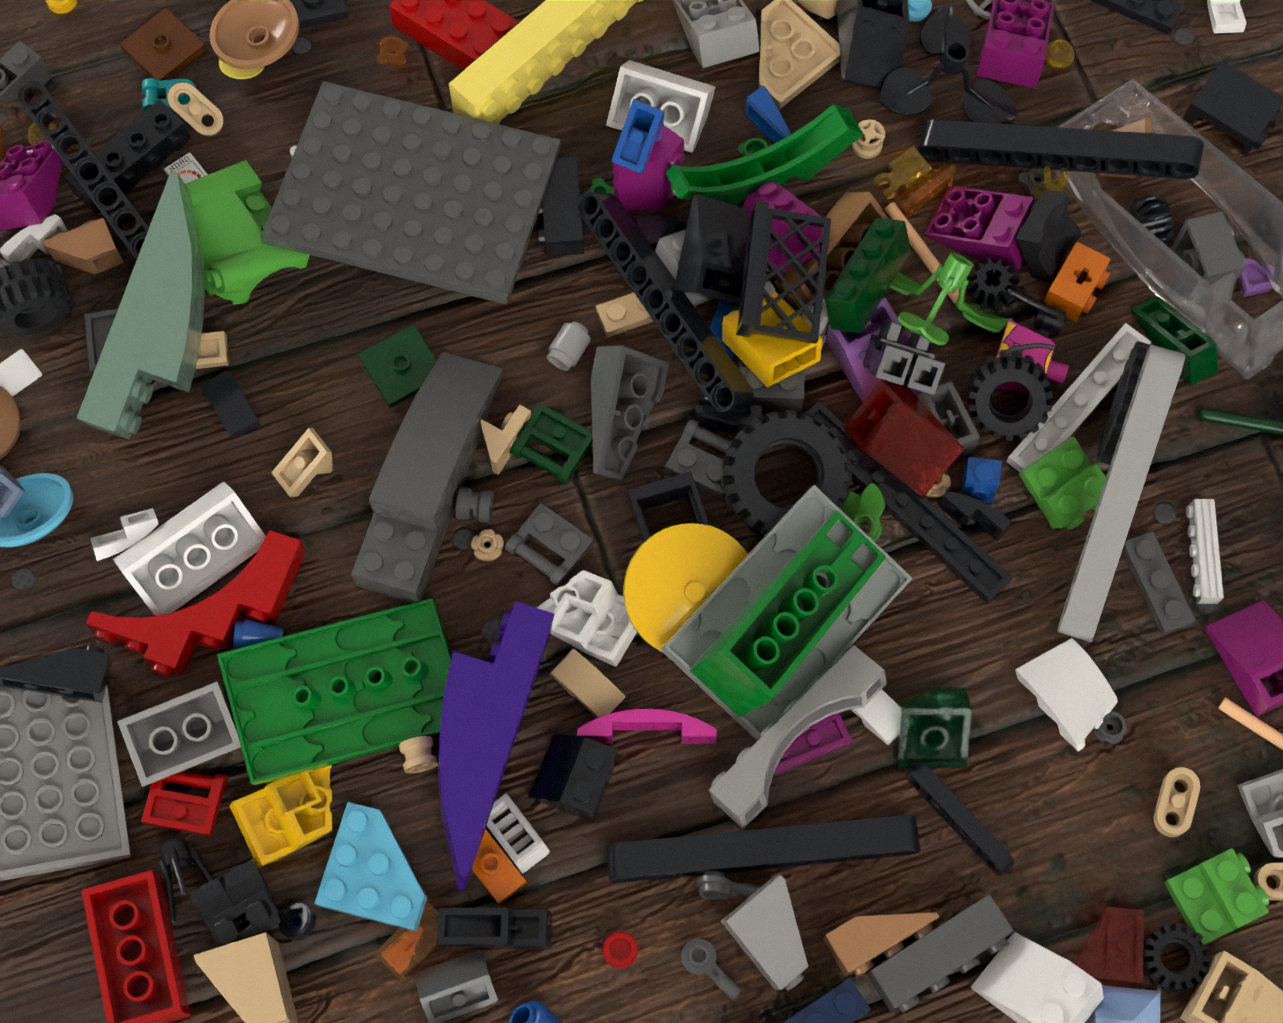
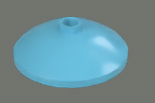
(38, 511)

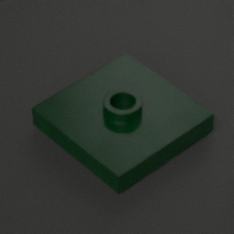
(398, 365)

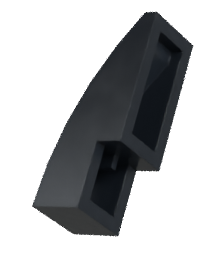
(495, 928)

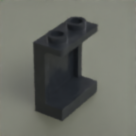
(1237, 106)

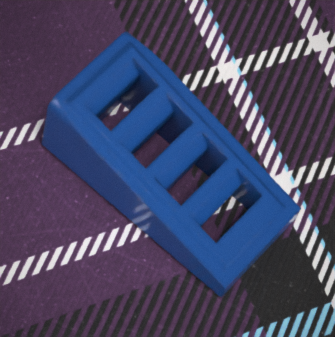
(765, 115)

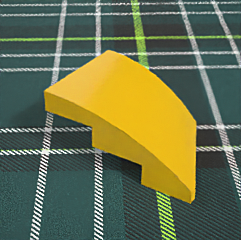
(285, 815)

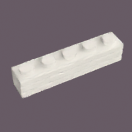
(1205, 551)

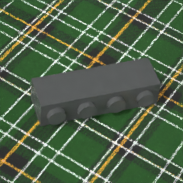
(940, 953)

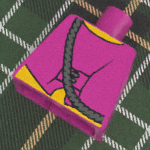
(1035, 345)

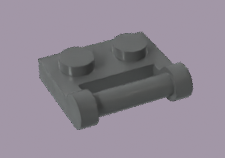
(704, 466)
(556, 537)

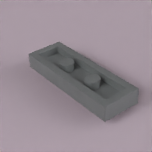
(1157, 583)

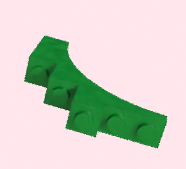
(794, 156)

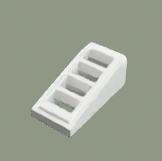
(527, 850)

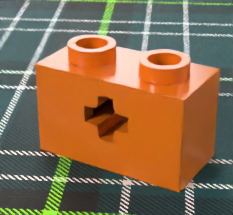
(1081, 266)

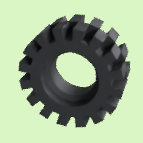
(1195, 952)

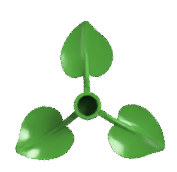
(951, 277)

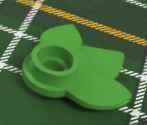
(866, 509)

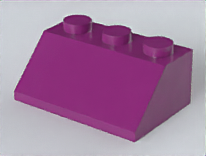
(651, 188)
(782, 199)

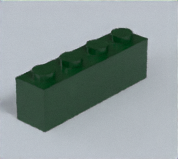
(867, 275)

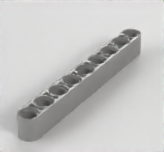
(1121, 492)

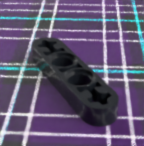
(960, 819)

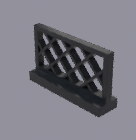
(757, 264)

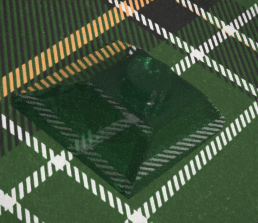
(935, 729)

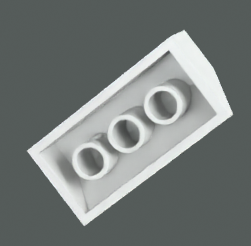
(191, 550)

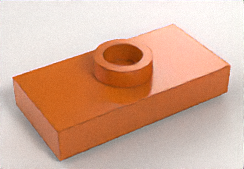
(496, 870)

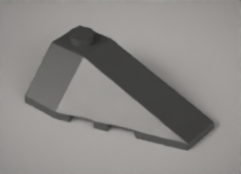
(622, 396)

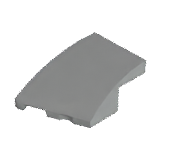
(1265, 806)

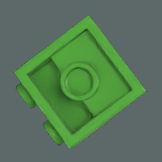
(1064, 484)
(1218, 896)

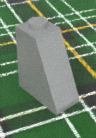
(769, 934)

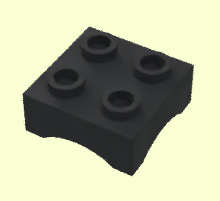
(1047, 235)

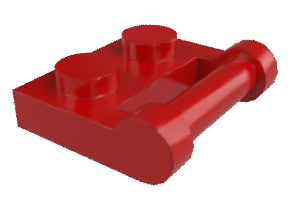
(185, 811)

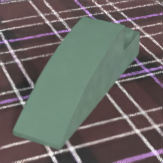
(156, 322)

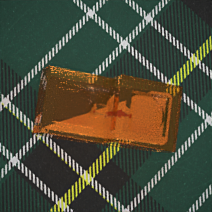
(408, 948)

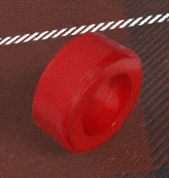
(620, 950)

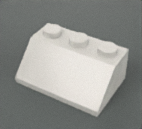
(682, 99)

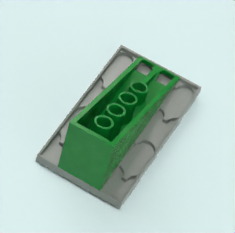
(786, 612)

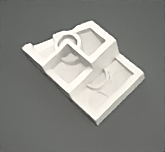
(591, 617)
(1069, 690)

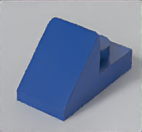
(638, 136)

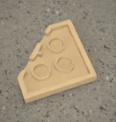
(792, 51)

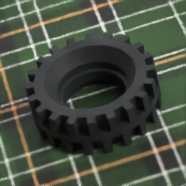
(1121, 402)

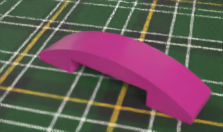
(692, 729)

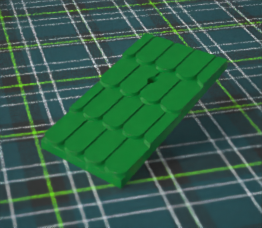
(319, 696)

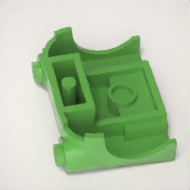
(230, 226)

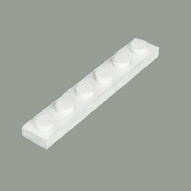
(1079, 399)

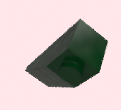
(1175, 332)

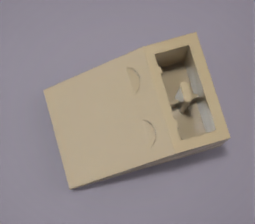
(1234, 995)

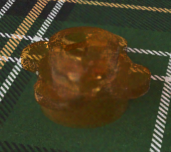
(396, 45)

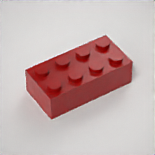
(452, 28)
(135, 950)

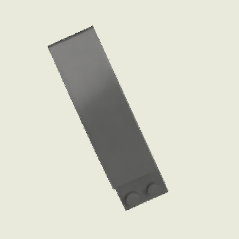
(423, 477)

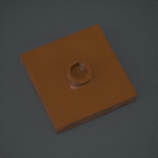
(163, 46)

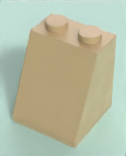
(251, 979)

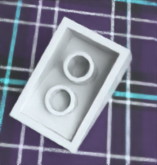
(1038, 985)

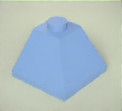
(1127, 1006)

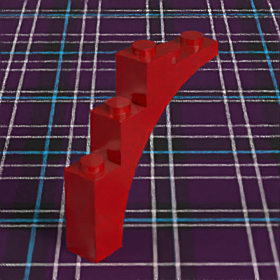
(172, 637)

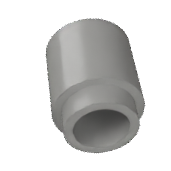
(568, 345)

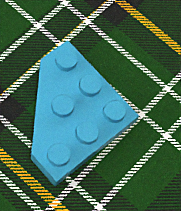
(371, 872)

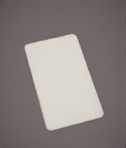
(18, 372)

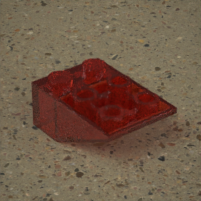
(903, 436)

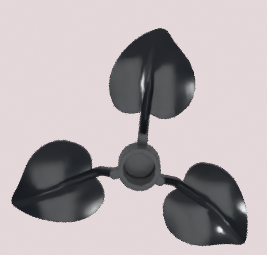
(946, 35)

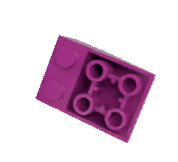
(1016, 41)
(28, 184)
(981, 223)
(1253, 653)

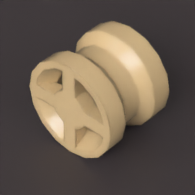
(873, 132)
(418, 754)

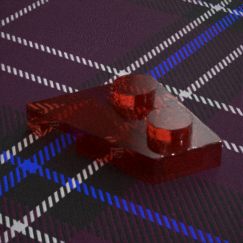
(1115, 947)

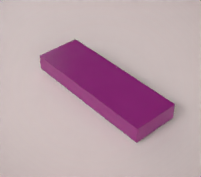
(815, 742)

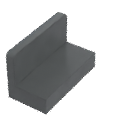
(455, 987)

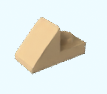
(499, 441)
(303, 462)

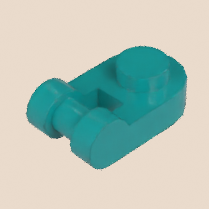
(153, 88)

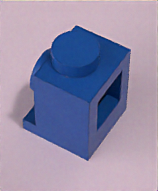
(981, 479)

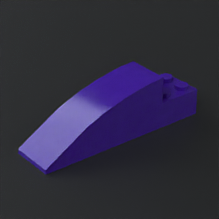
(480, 727)

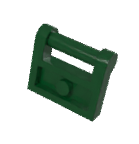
(557, 434)

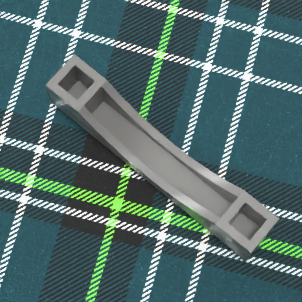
(845, 686)

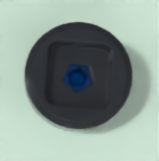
(297, 921)

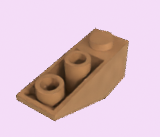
(868, 937)

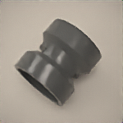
(474, 504)

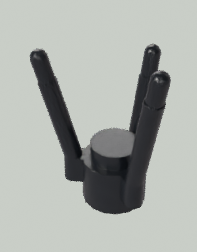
(1047, 317)
(175, 861)

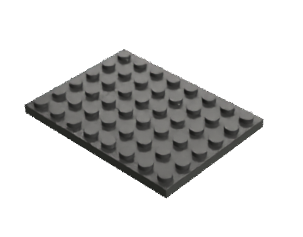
(412, 192)

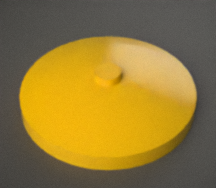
(675, 576)

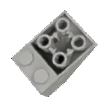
(718, 29)

